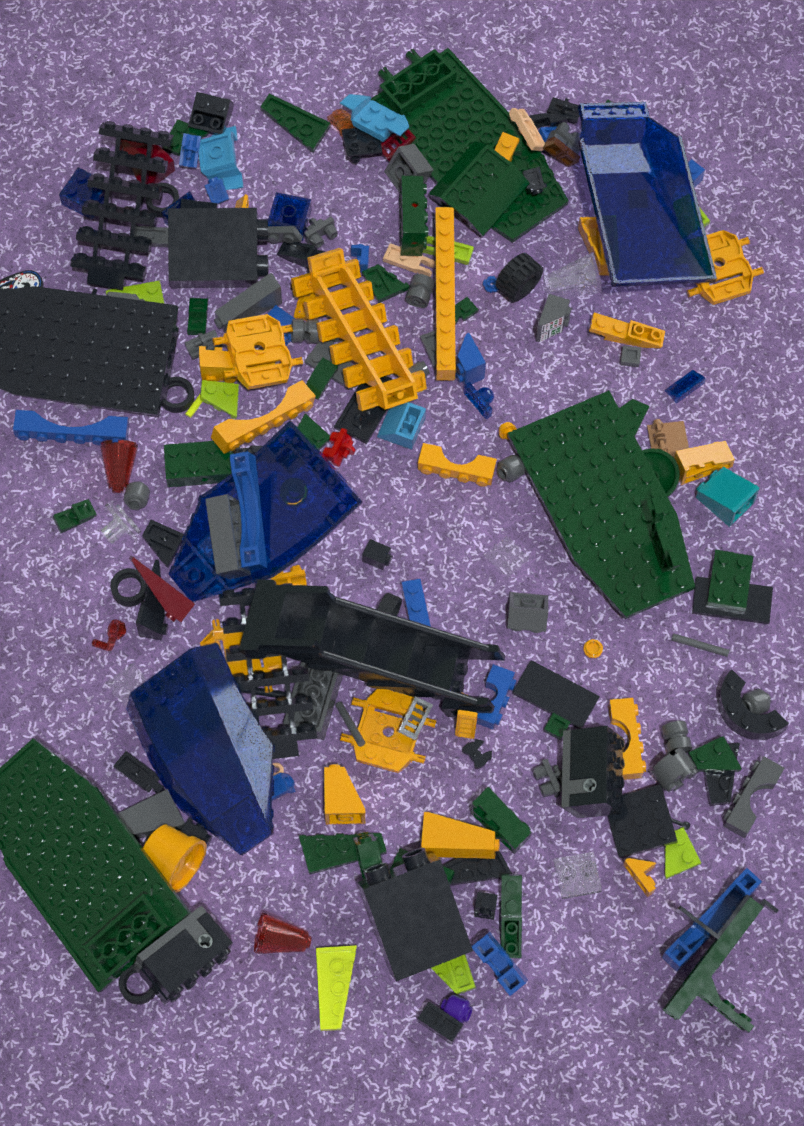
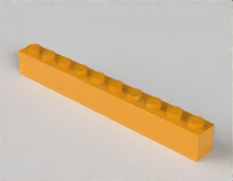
(445, 293)

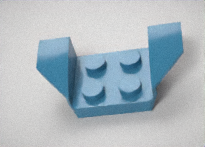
(374, 117)
(219, 158)

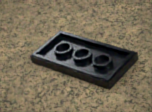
(360, 423)
(757, 608)
(555, 694)

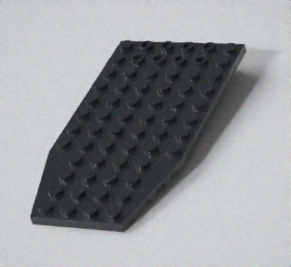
(86, 348)

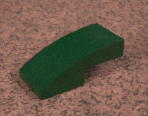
(197, 316)
(321, 377)
(77, 515)

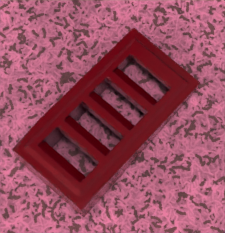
(387, 144)

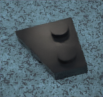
(163, 541)

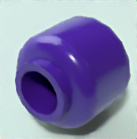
(457, 1008)

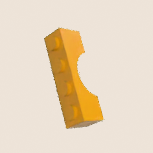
(479, 470)
(623, 714)

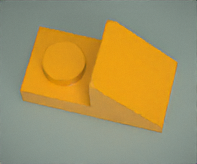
(638, 871)

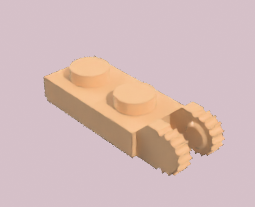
(527, 129)
(409, 263)

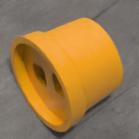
(175, 855)

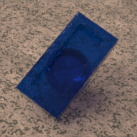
(480, 399)

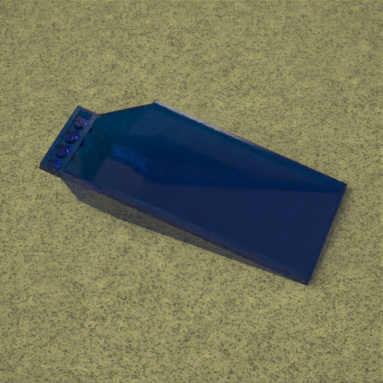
(642, 197)

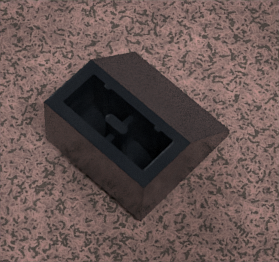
(210, 113)

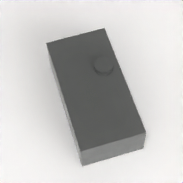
(226, 532)
(324, 690)

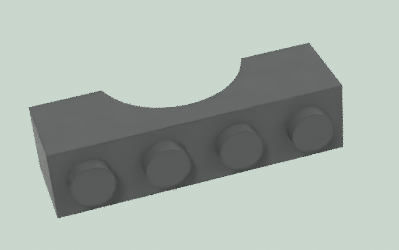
(764, 777)

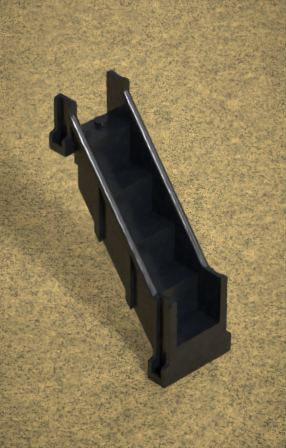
(363, 644)

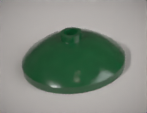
(665, 469)

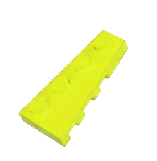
(334, 979)

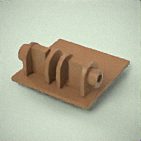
(668, 436)

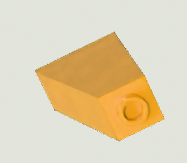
(457, 839)

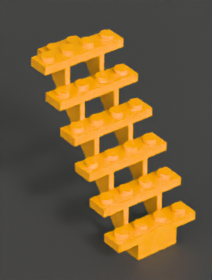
(330, 270)

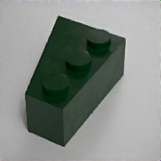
(499, 818)

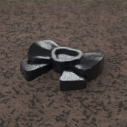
(475, 755)

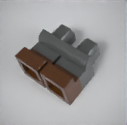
(563, 145)

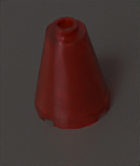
(118, 462)
(279, 936)

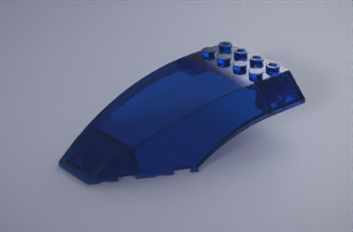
(287, 472)
(207, 747)

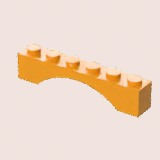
(234, 433)

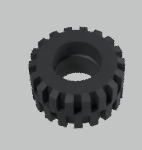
(519, 277)

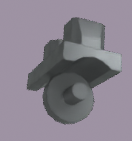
(318, 229)
(202, 340)
(545, 770)

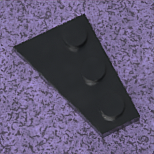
(720, 784)
(477, 869)

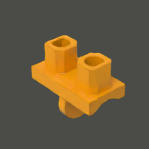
(296, 576)

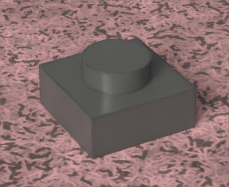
(630, 356)

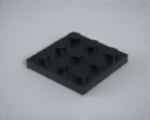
(643, 823)

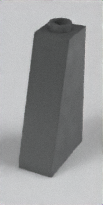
(251, 302)
(151, 814)

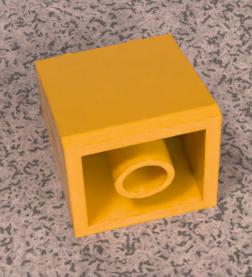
(341, 798)

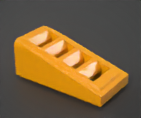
(466, 724)

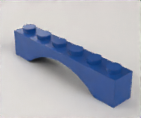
(31, 425)
(252, 537)
(693, 938)

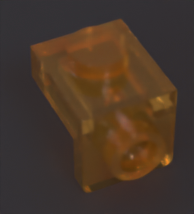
(341, 120)

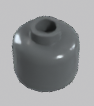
(510, 468)
(136, 495)
(757, 701)

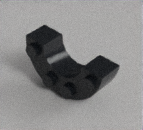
(740, 718)

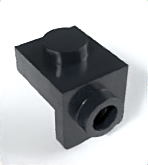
(535, 179)

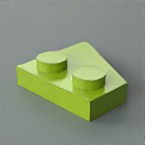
(221, 396)
(680, 855)
(456, 974)

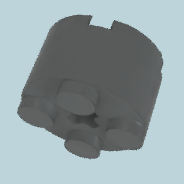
(674, 770)

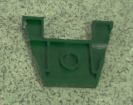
(665, 552)

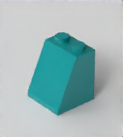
(727, 495)

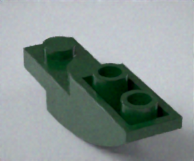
(511, 914)

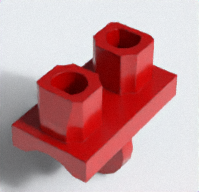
(341, 448)

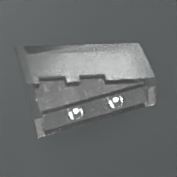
(574, 279)

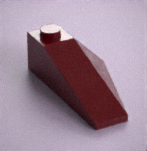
(140, 148)
(169, 598)

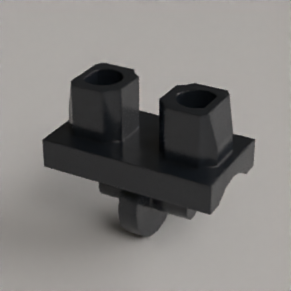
(565, 108)

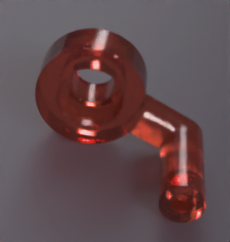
(115, 631)

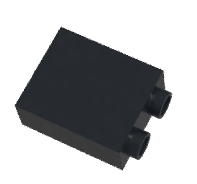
(215, 247)
(414, 914)

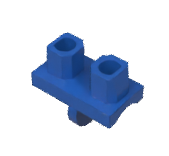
(189, 151)

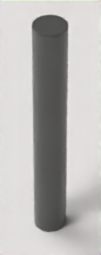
(700, 645)
(350, 724)

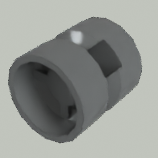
(420, 291)
(304, 331)
(675, 734)

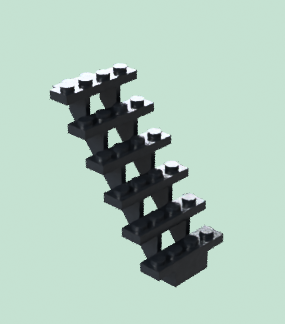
(115, 272)
(286, 737)

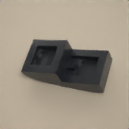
(548, 119)

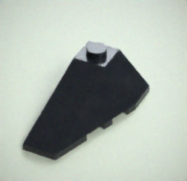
(151, 616)

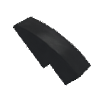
(298, 252)

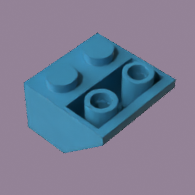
(403, 424)

